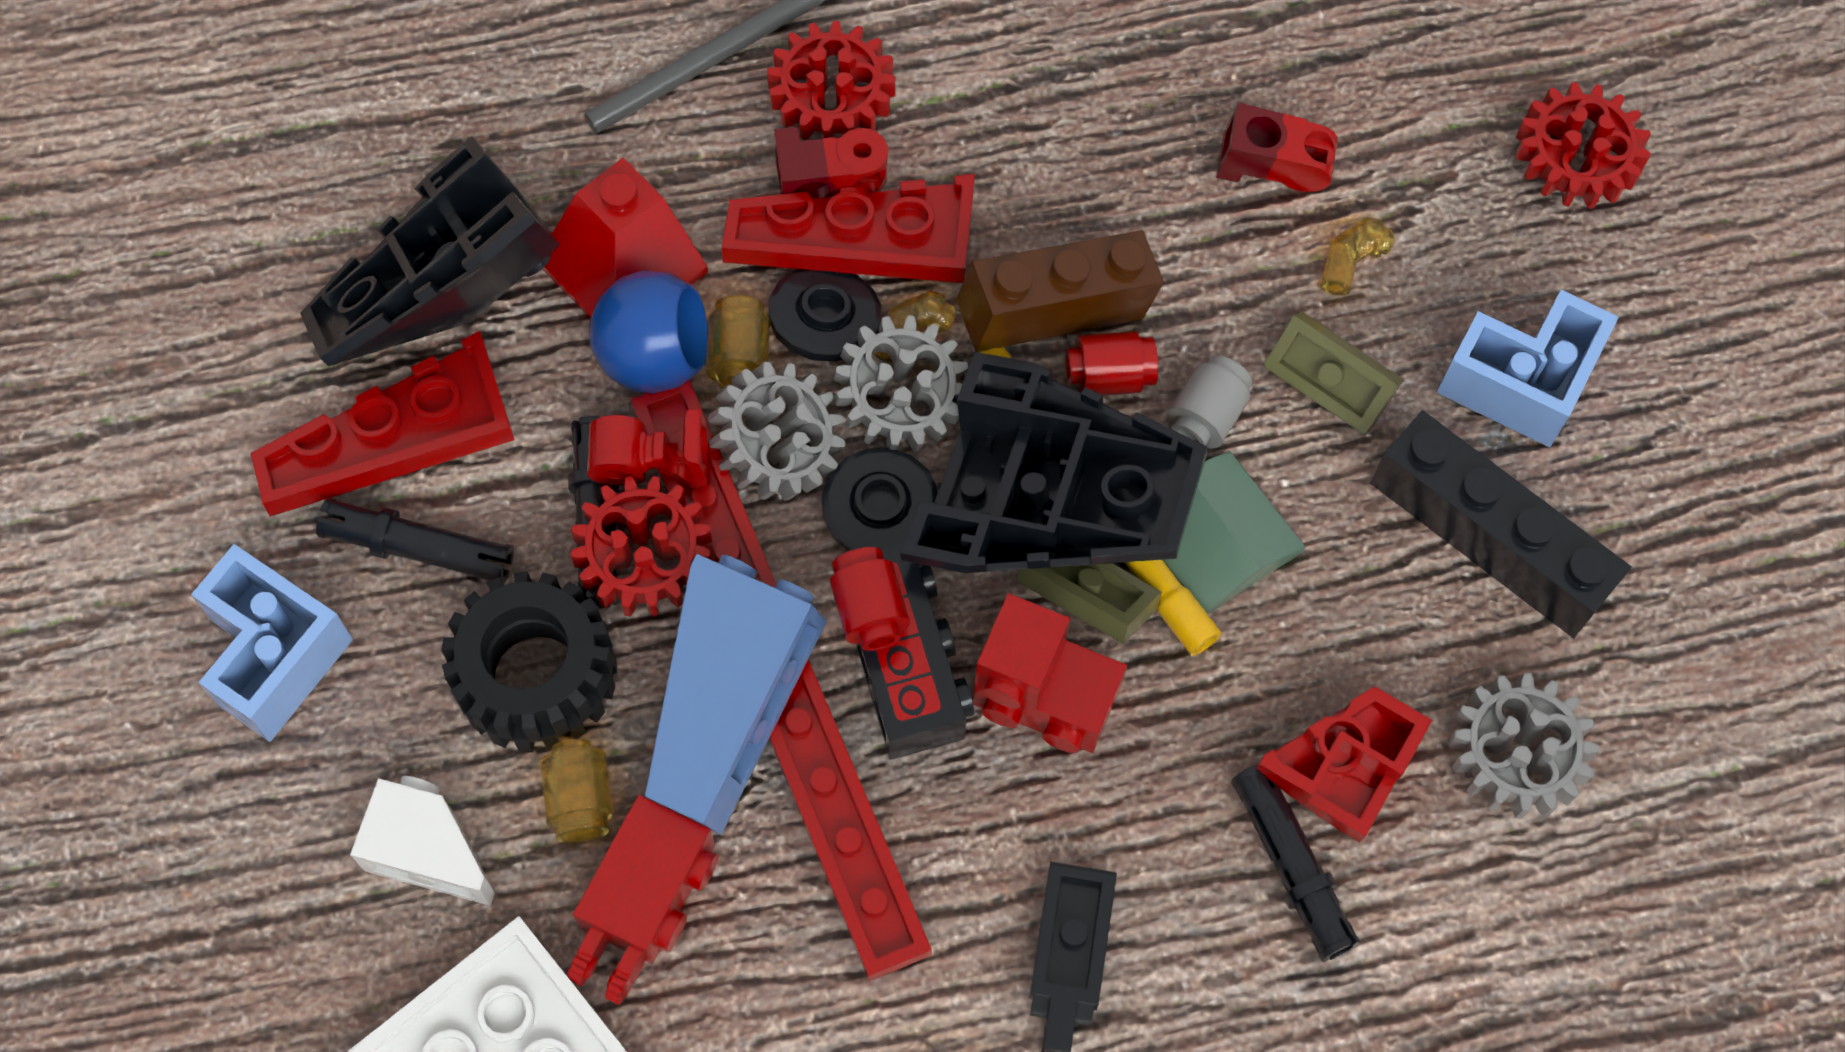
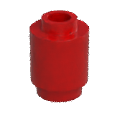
(1112, 363)
(868, 598)

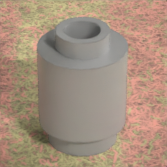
(1211, 401)

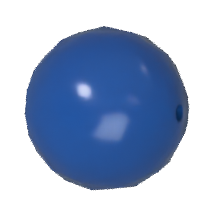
(649, 332)

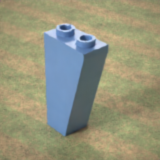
(727, 685)

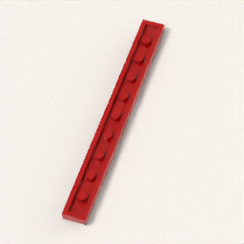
(807, 739)

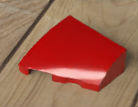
(1349, 760)

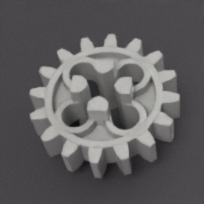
(865, 378)
(747, 450)
(1508, 780)

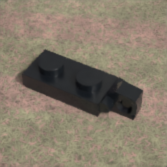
(1071, 950)

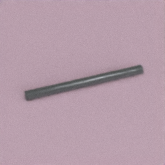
(696, 62)

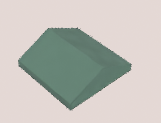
(1230, 535)

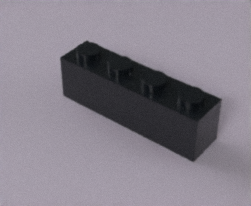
(1498, 524)

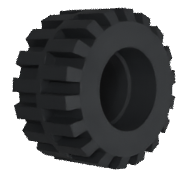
(520, 613)

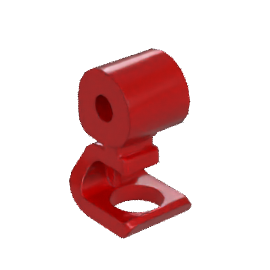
(624, 449)

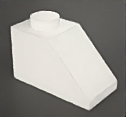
(418, 841)

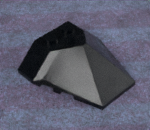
(436, 265)
(1053, 479)

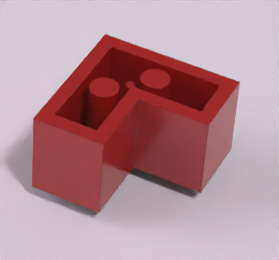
(1043, 680)

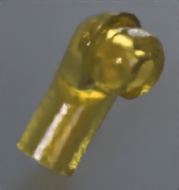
(1362, 238)
(927, 309)

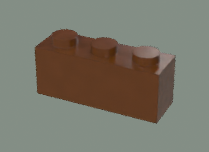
(1058, 290)

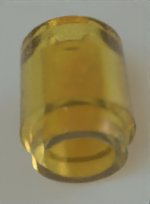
(736, 338)
(576, 791)

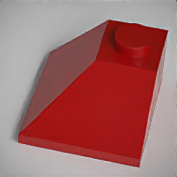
(616, 230)

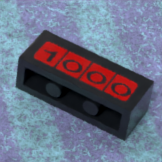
(912, 680)

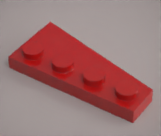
(882, 233)
(417, 423)

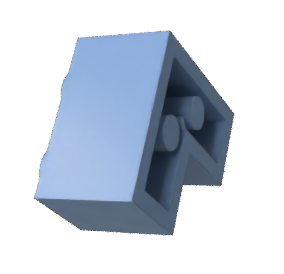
(1528, 379)
(279, 646)

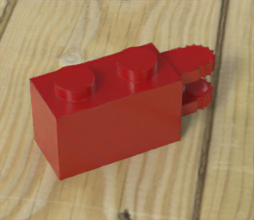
(641, 892)

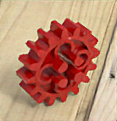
(856, 63)
(1600, 171)
(635, 509)

